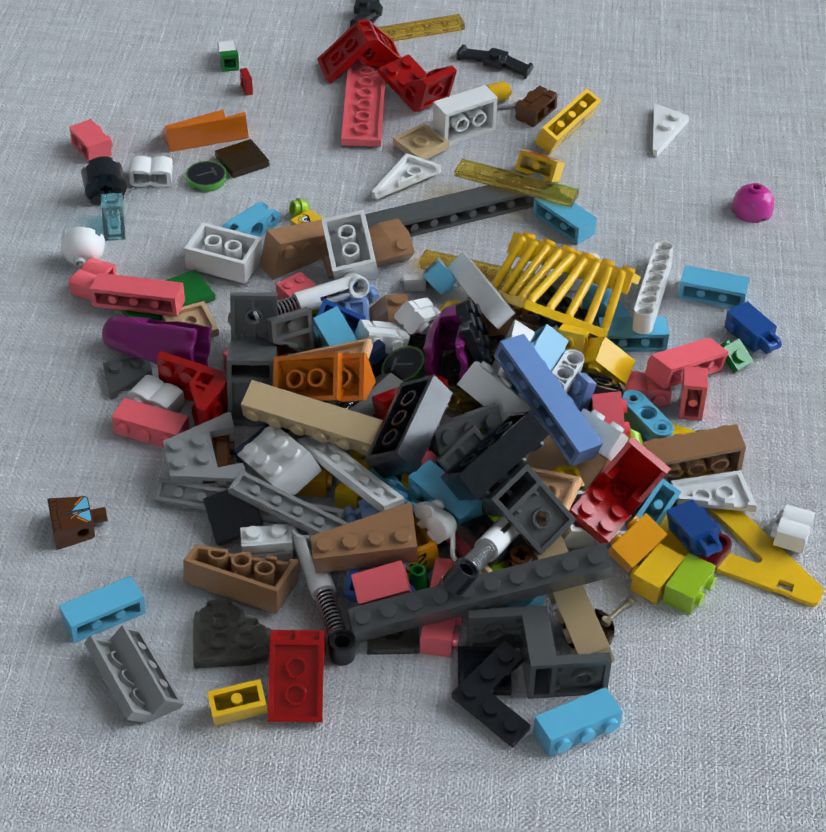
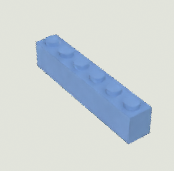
(548, 400)

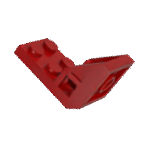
(353, 45)
(415, 85)
(199, 384)
(618, 491)
(296, 675)

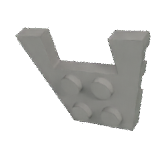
(192, 455)

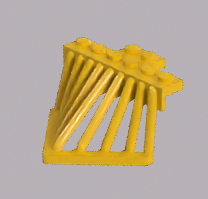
(562, 261)

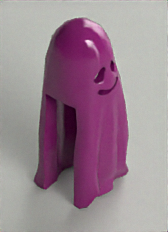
(445, 335)
(148, 337)

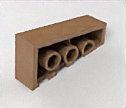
(241, 577)

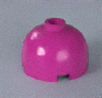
(753, 203)

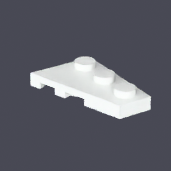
(717, 491)

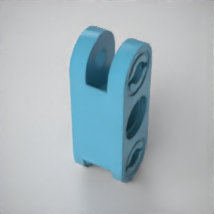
(254, 220)
(646, 417)

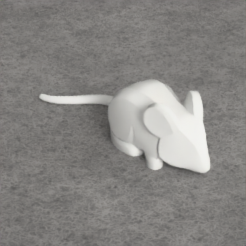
(439, 523)

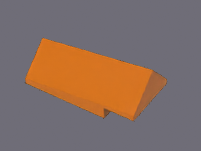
(205, 131)
(325, 376)

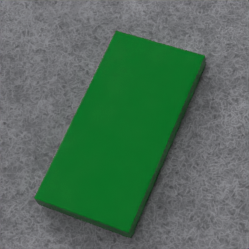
(195, 291)

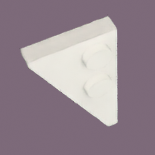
(666, 126)
(405, 173)

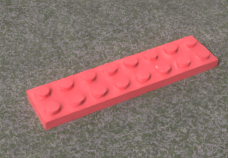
(363, 106)

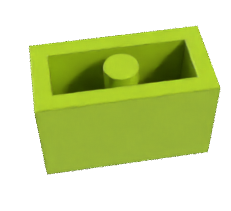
(689, 583)

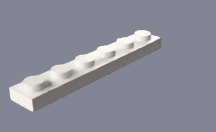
(352, 474)

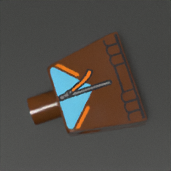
(73, 520)

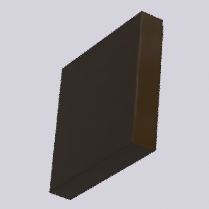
(242, 158)

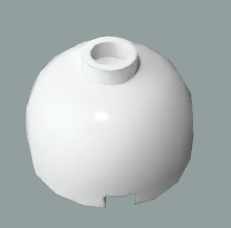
(81, 245)

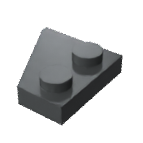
(292, 329)
(125, 374)

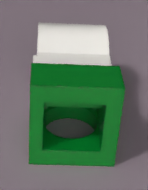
(228, 53)

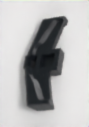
(367, 10)
(496, 59)

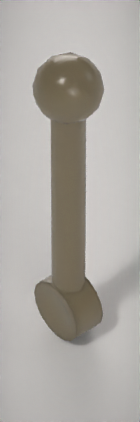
(606, 620)

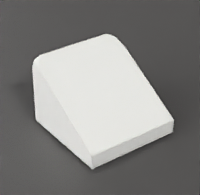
(414, 283)

